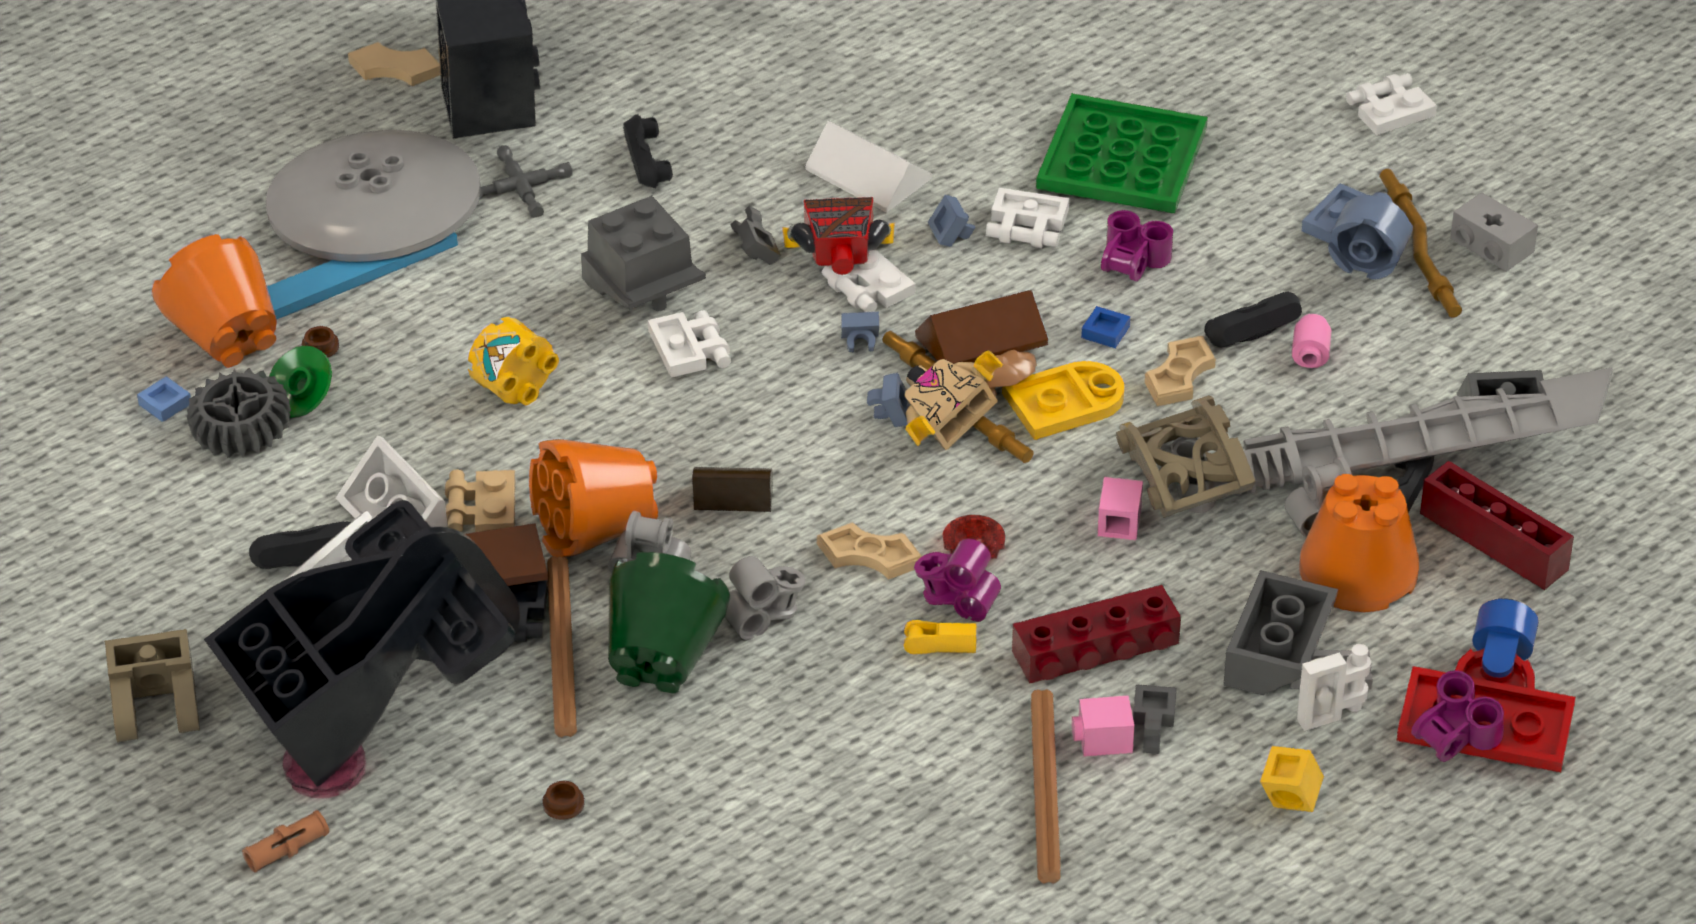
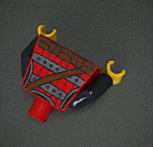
(839, 232)

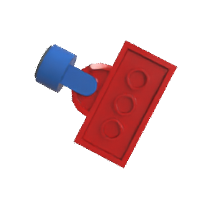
(1534, 719)

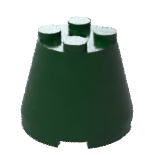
(661, 619)

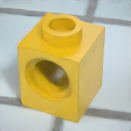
(1292, 778)

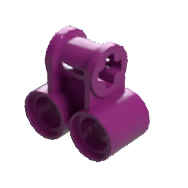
(1136, 246)
(960, 579)
(1455, 721)

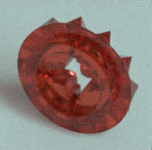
(975, 528)

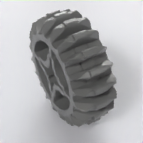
(238, 413)

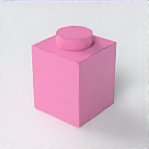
(1120, 508)
(1104, 726)

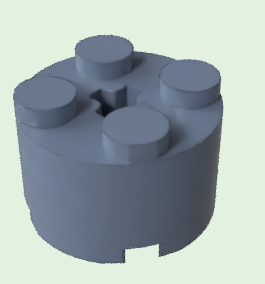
(1370, 235)

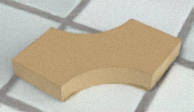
(407, 66)
(1175, 376)
(852, 546)

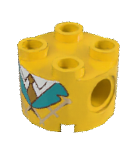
(511, 361)

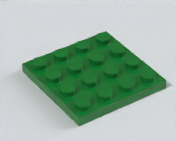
(1122, 153)

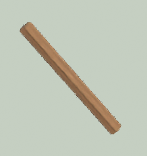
(561, 647)
(1045, 787)

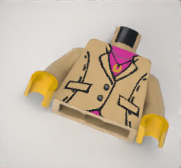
(949, 398)

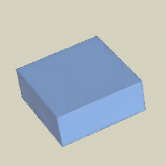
(164, 399)

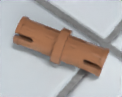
(262, 854)

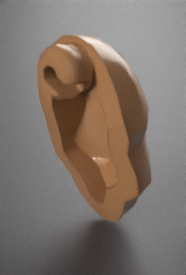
(1015, 369)

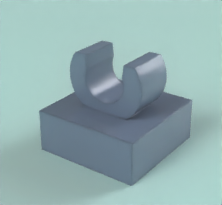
(950, 222)
(860, 325)
(891, 399)

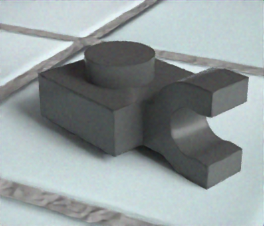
(756, 240)
(1154, 708)

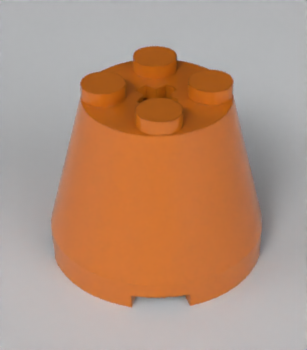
(218, 298)
(588, 493)
(1362, 544)

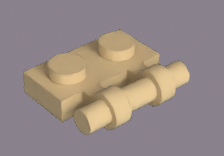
(492, 495)

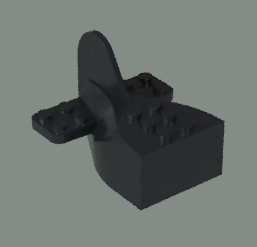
(487, 65)
(338, 639)

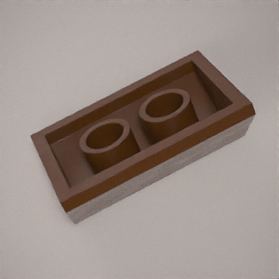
(991, 325)
(514, 553)

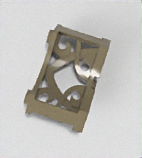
(1224, 465)

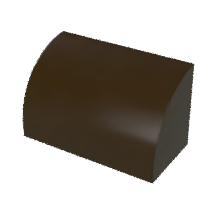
(732, 489)

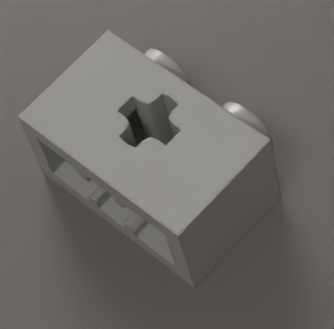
(1494, 231)

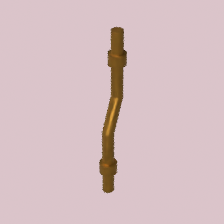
(1438, 284)
(997, 435)

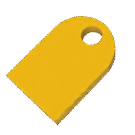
(1065, 397)

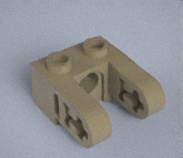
(150, 668)

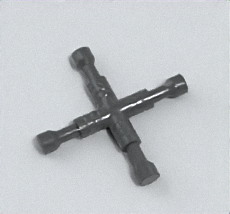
(523, 181)

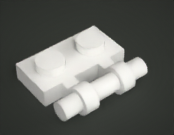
(1396, 110)
(1029, 210)
(877, 282)
(678, 343)
(1332, 685)

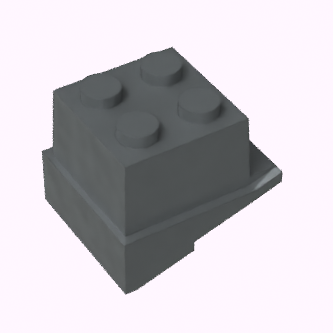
(638, 255)

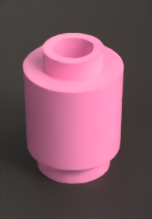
(1311, 341)

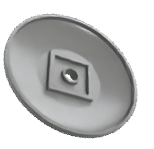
(373, 195)

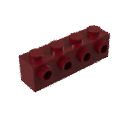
(1496, 525)
(1096, 634)

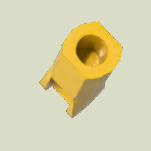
(939, 637)

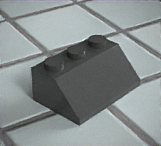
(1276, 632)

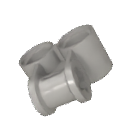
(1306, 501)
(647, 535)
(761, 596)

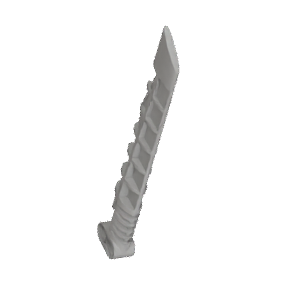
(1423, 433)

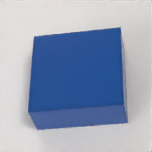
(1105, 327)

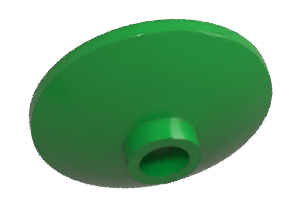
(305, 377)

